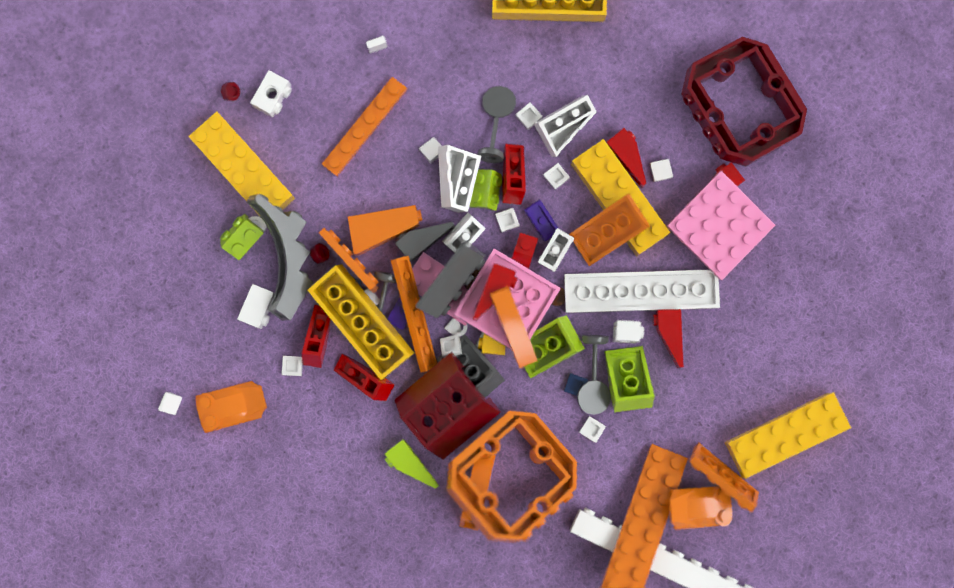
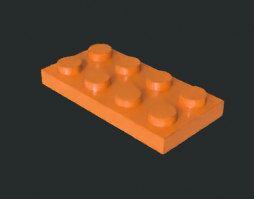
(609, 230)
(356, 266)
(725, 477)

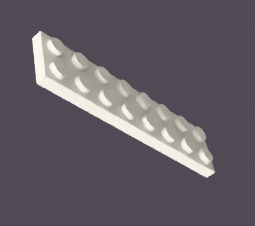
(641, 291)

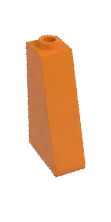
(379, 227)
(480, 478)

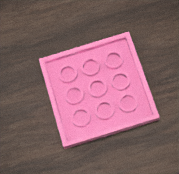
(720, 225)
(531, 294)

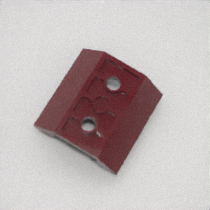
(452, 420)

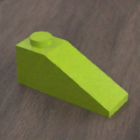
(406, 461)

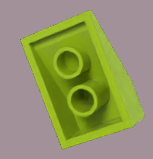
(553, 345)
(629, 379)

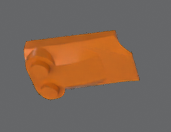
(230, 406)
(700, 507)

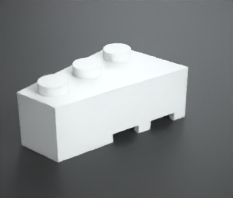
(563, 124)
(457, 177)

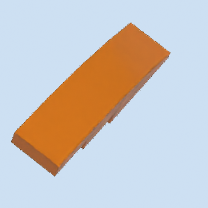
(513, 327)

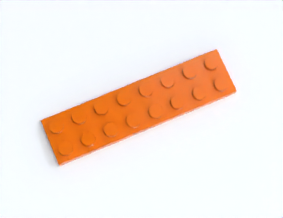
(644, 520)

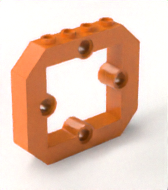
(470, 498)

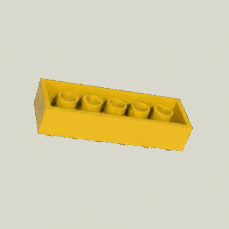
(550, 10)
(239, 162)
(610, 182)
(361, 321)
(787, 435)

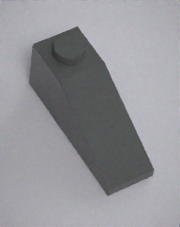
(420, 240)

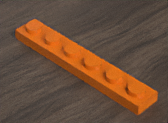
(364, 126)
(414, 316)

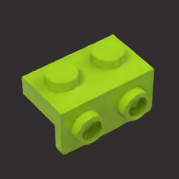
(486, 190)
(240, 237)

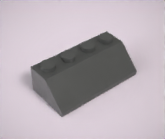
(451, 280)

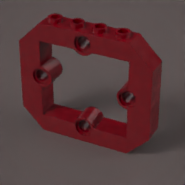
(770, 72)

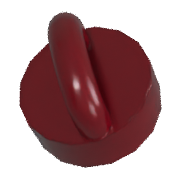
(230, 91)
(319, 253)

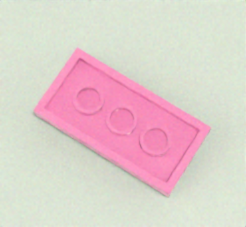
(426, 272)

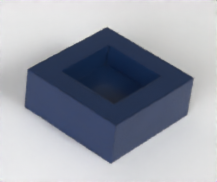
(574, 384)

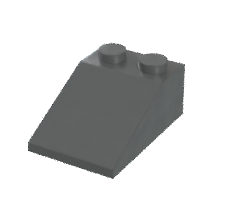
(477, 368)

